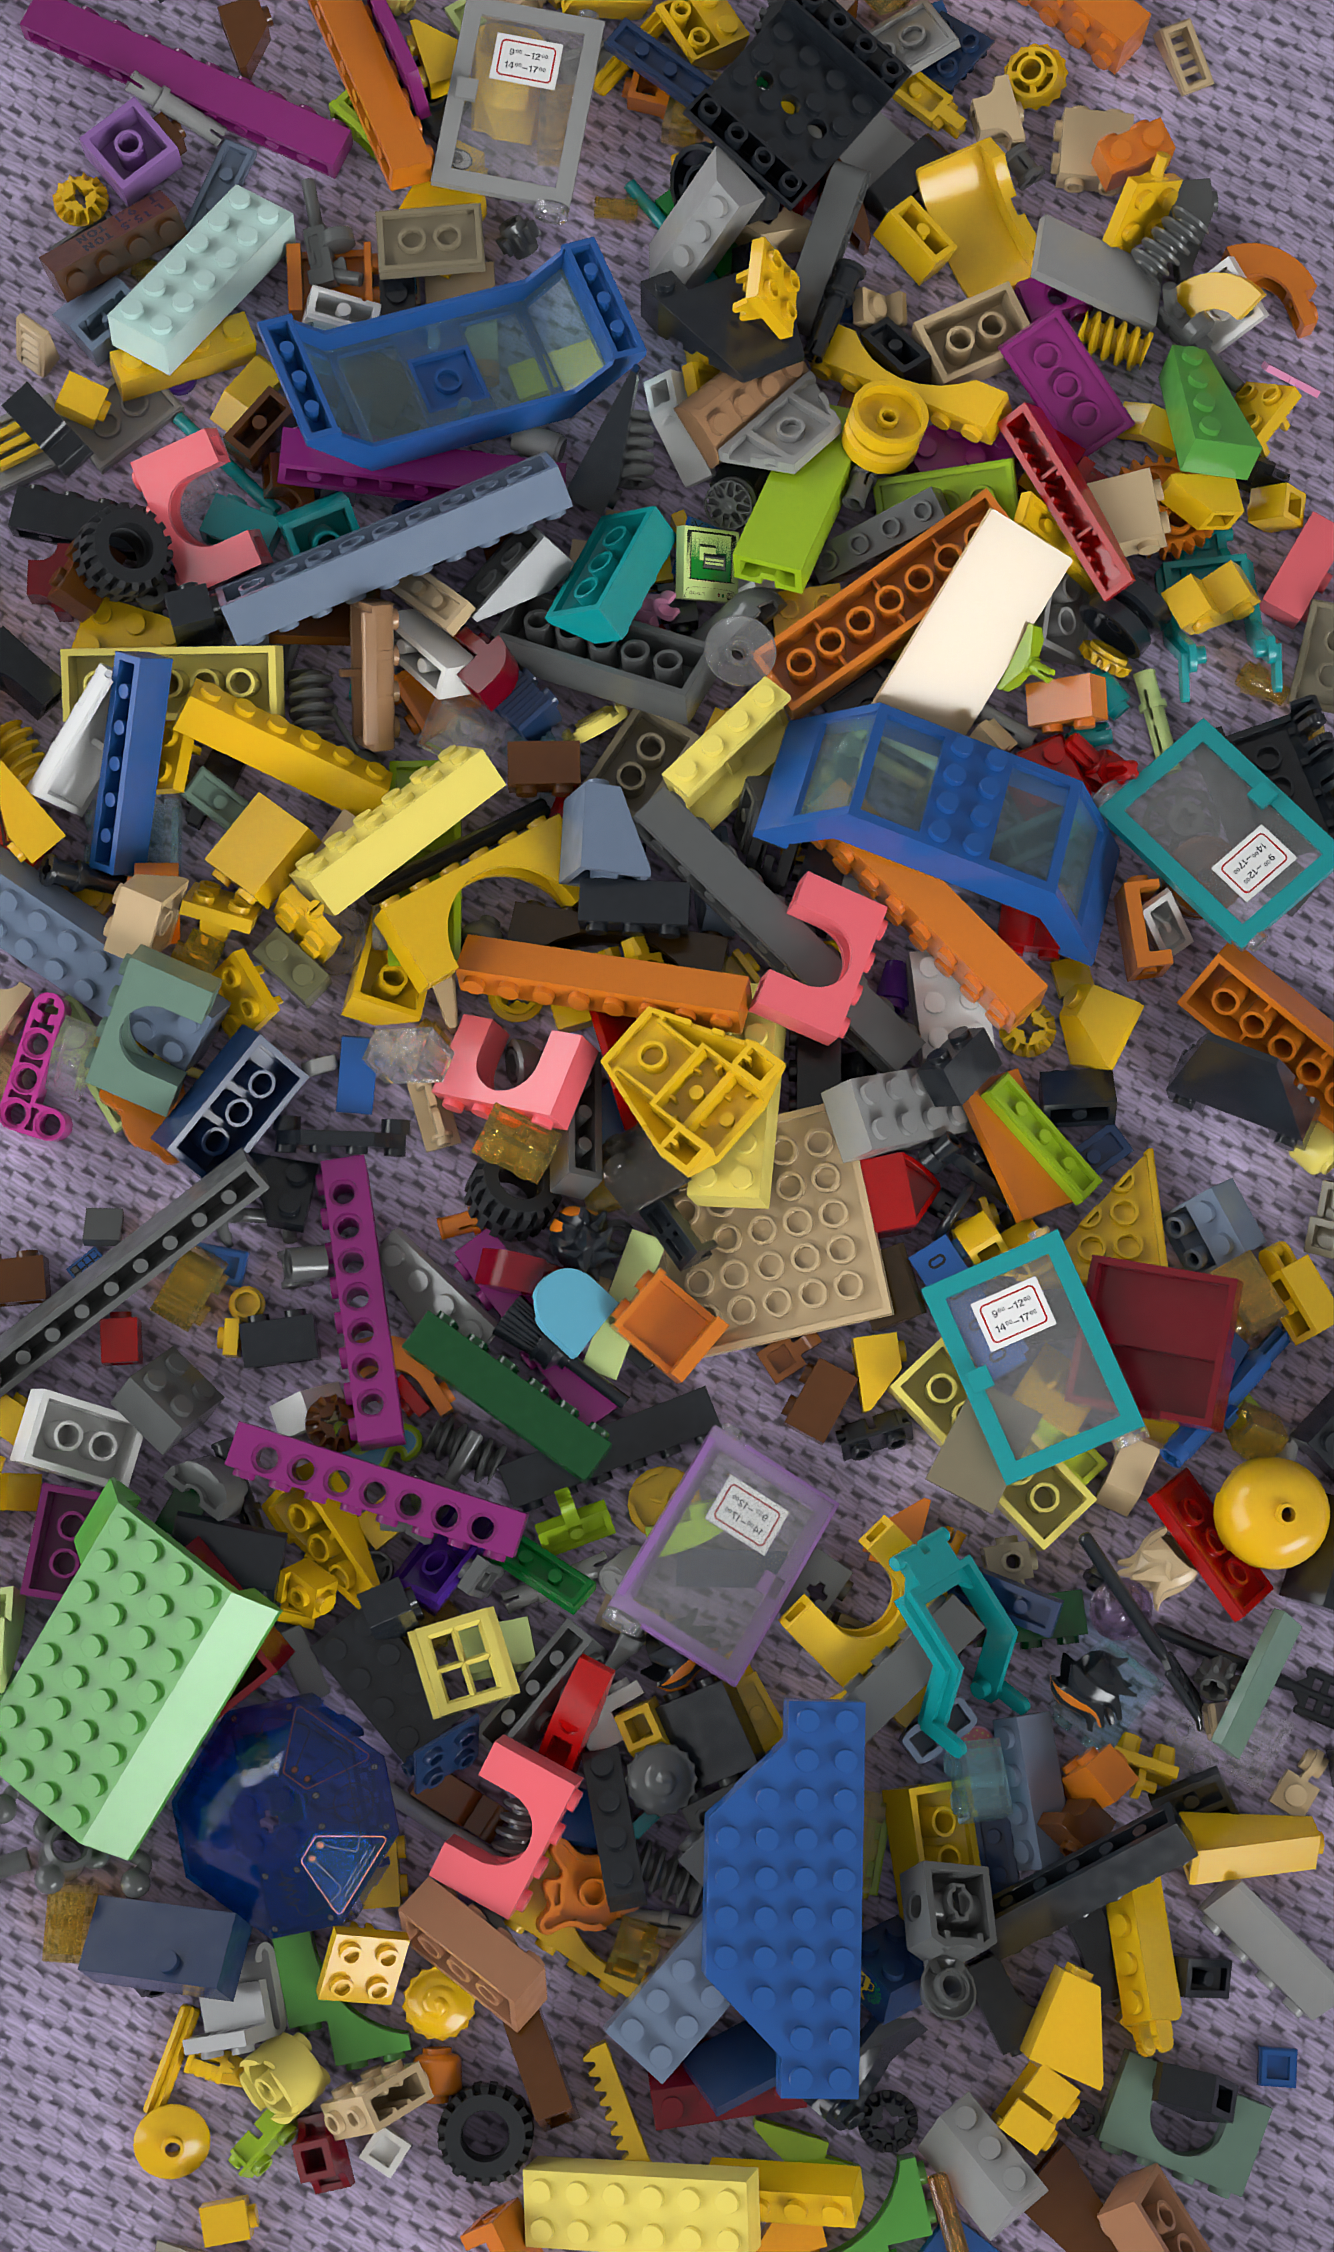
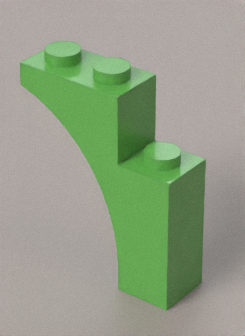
(351, 2033)
(903, 2214)

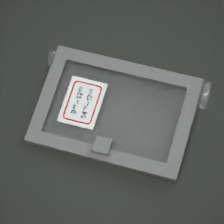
(519, 105)

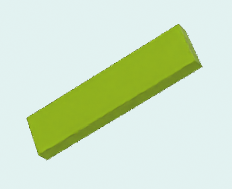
(1041, 1138)

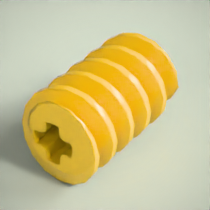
(1114, 340)
(18, 752)

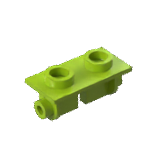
(256, 2152)

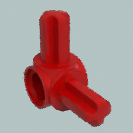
(1101, 765)

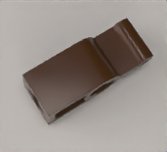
(463, 1806)

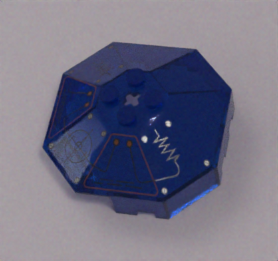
(329, 1806)

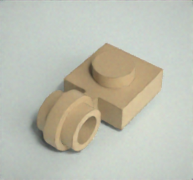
(1294, 1792)

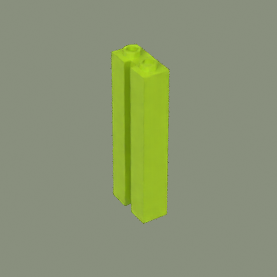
(794, 518)

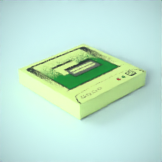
(705, 564)

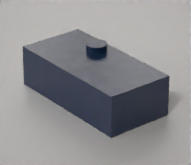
(230, 1103)
(165, 1948)

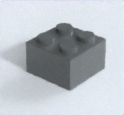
(167, 1400)

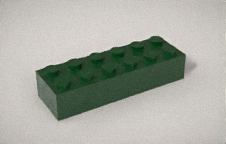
(508, 1397)

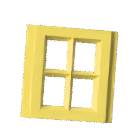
(431, 1672)

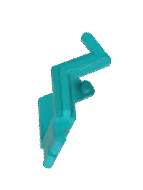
(1201, 564)
(928, 1572)

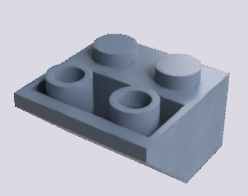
(87, 318)
(1212, 1228)

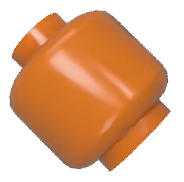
(443, 2071)

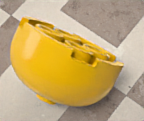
(1251, 1515)

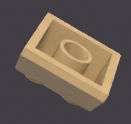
(144, 913)

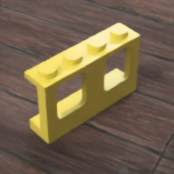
(736, 746)

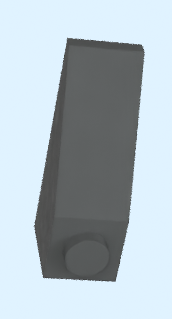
(1198, 198)

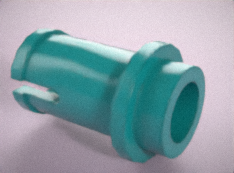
(1095, 736)

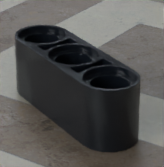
(900, 179)

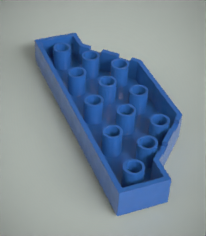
(790, 1897)

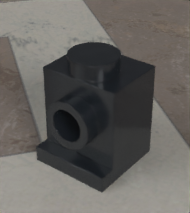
(688, 617)

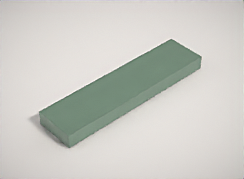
(1256, 1683)

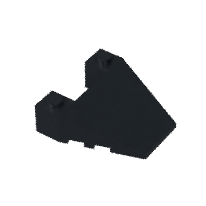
(706, 323)
(1246, 1086)

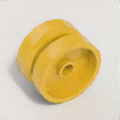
(884, 426)

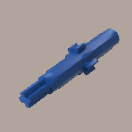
(1255, 1364)

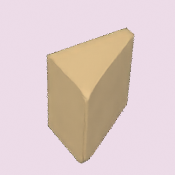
(1212, 1715)

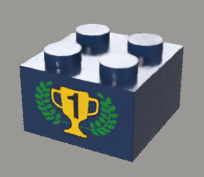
(889, 1971)

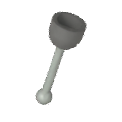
(364, 753)

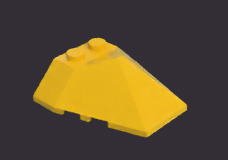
(691, 1086)

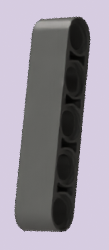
(828, 239)

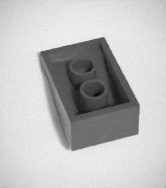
(516, 572)

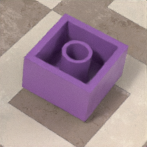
(131, 151)

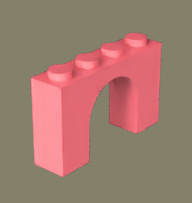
(163, 480)
(854, 926)
(545, 1097)
(547, 1793)

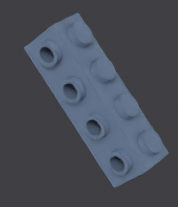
(1033, 1785)

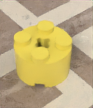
(283, 2076)

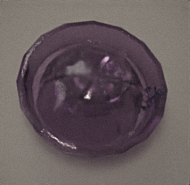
(1109, 1616)

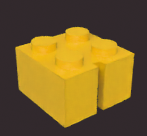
(1035, 2106)

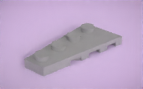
(426, 1287)

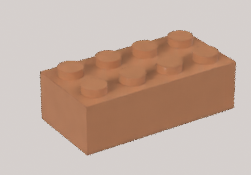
(474, 1953)
(1149, 2216)

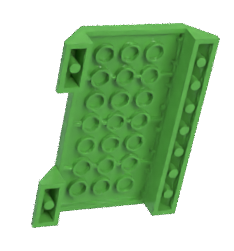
(125, 1677)

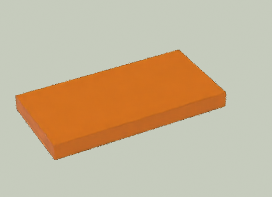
(1020, 1177)

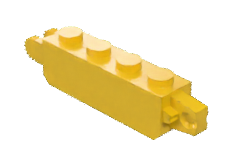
(1145, 1967)

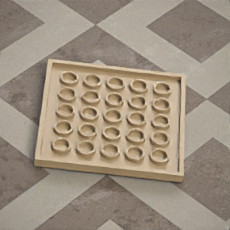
(800, 1262)

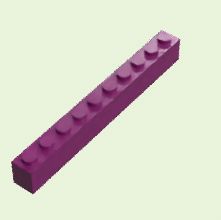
(231, 101)

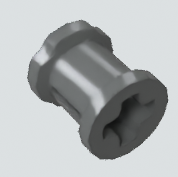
(1023, 166)

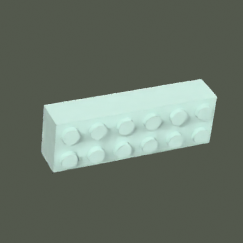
(201, 279)

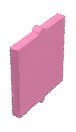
(1290, 379)

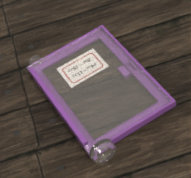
(722, 1556)

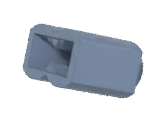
(922, 1747)

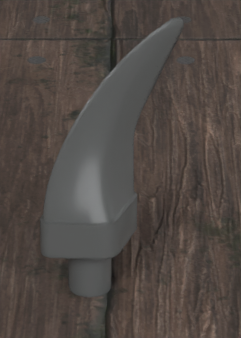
(625, 1648)

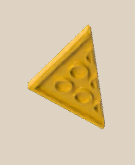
(1123, 1223)

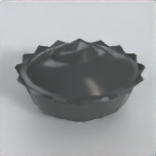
(661, 1779)

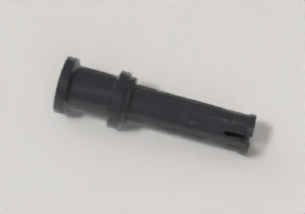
(838, 297)
(77, 875)

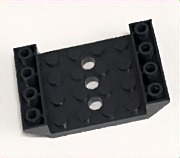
(822, 66)

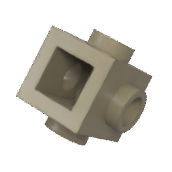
(1025, 1558)

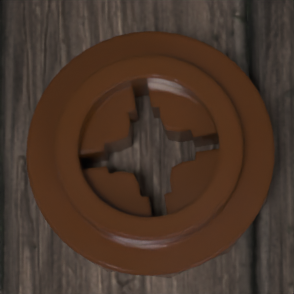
(323, 1433)

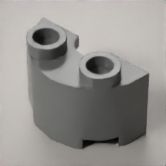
(218, 1489)

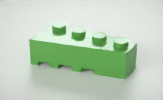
(1204, 417)

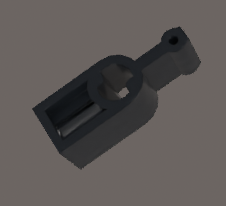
(47, 429)

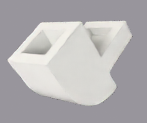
(607, 1732)

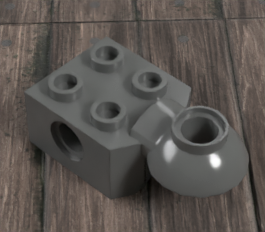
(946, 1924)

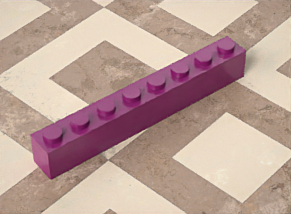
(410, 480)

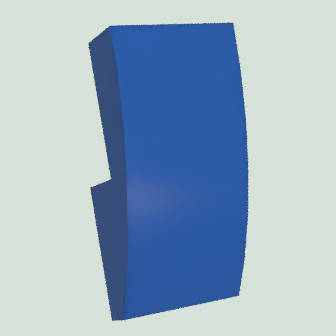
(355, 1077)

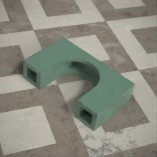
(118, 1061)
(1221, 2162)

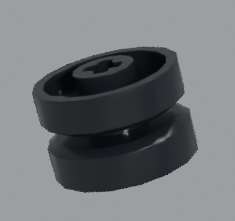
(1127, 618)

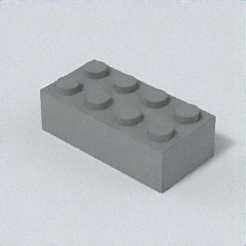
(888, 1115)

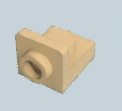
(872, 307)

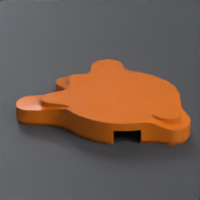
(140, 1123)
(576, 1894)

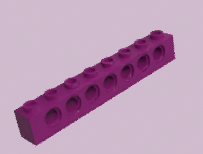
(387, 1426)
(252, 1440)

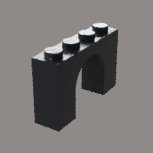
(27, 677)
(1009, 2015)

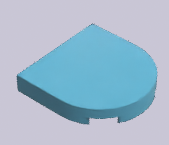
(571, 1308)

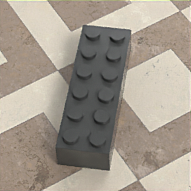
(643, 671)

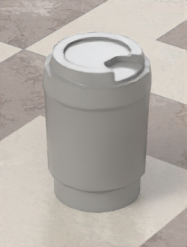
(538, 440)
(616, 1568)

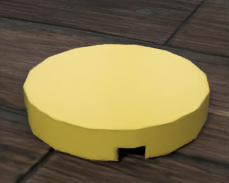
(596, 723)

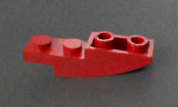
(577, 1713)

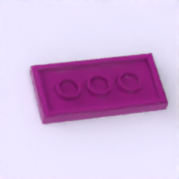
(400, 54)
(1066, 382)

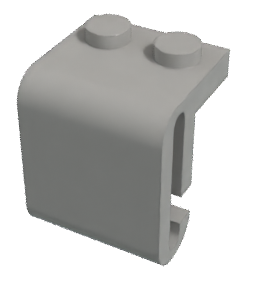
(252, 2017)

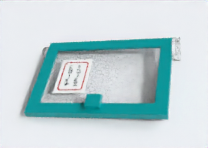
(1220, 835)
(1034, 1358)

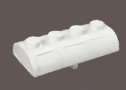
(74, 760)

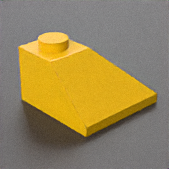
(1097, 1025)

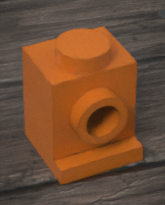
(638, 101)

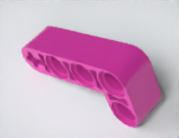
(27, 1059)

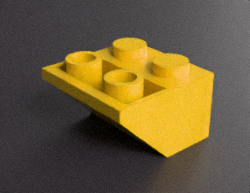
(705, 30)

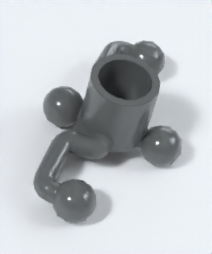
(54, 1871)

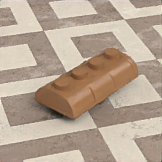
(727, 406)
(373, 674)

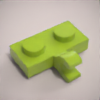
(574, 1525)

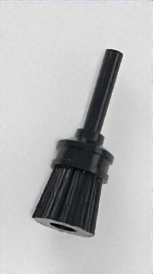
(521, 1331)

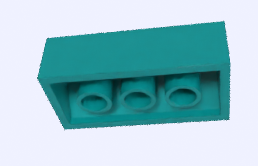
(613, 575)

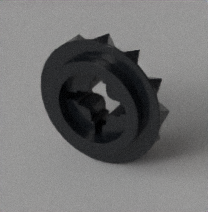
(897, 2105)

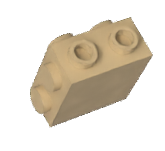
(1077, 138)
(1133, 511)
(376, 2099)

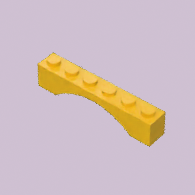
(964, 407)

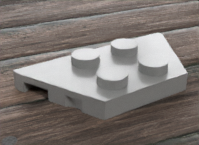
(786, 431)

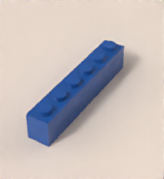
(130, 761)

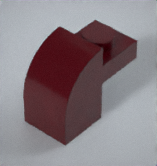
(491, 672)
(511, 1271)

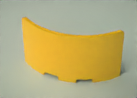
(973, 205)

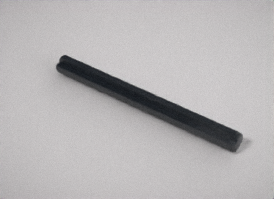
(456, 851)

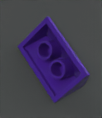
(435, 1567)

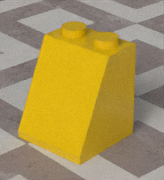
(1068, 2026)

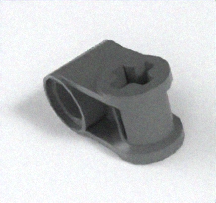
(303, 1266)

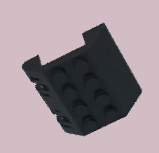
(1293, 762)

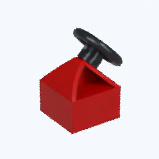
(904, 1190)

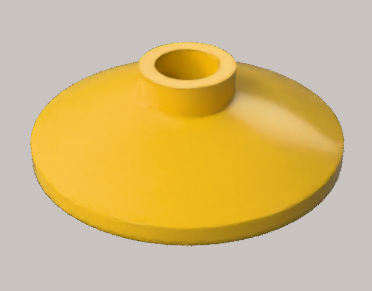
(167, 2125)

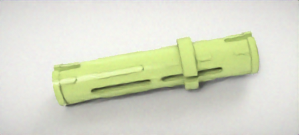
(1153, 708)

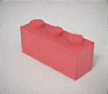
(1301, 573)

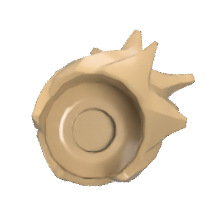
(1160, 1566)

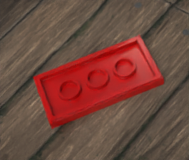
(1190, 1520)

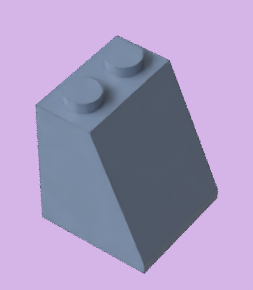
(600, 836)

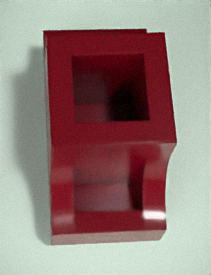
(38, 579)
(320, 2157)

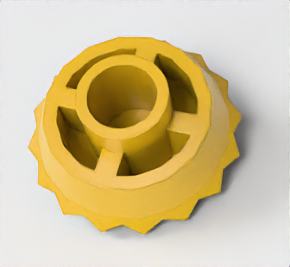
(1036, 75)
(437, 2005)

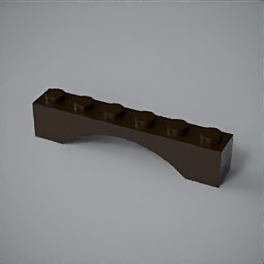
(559, 928)

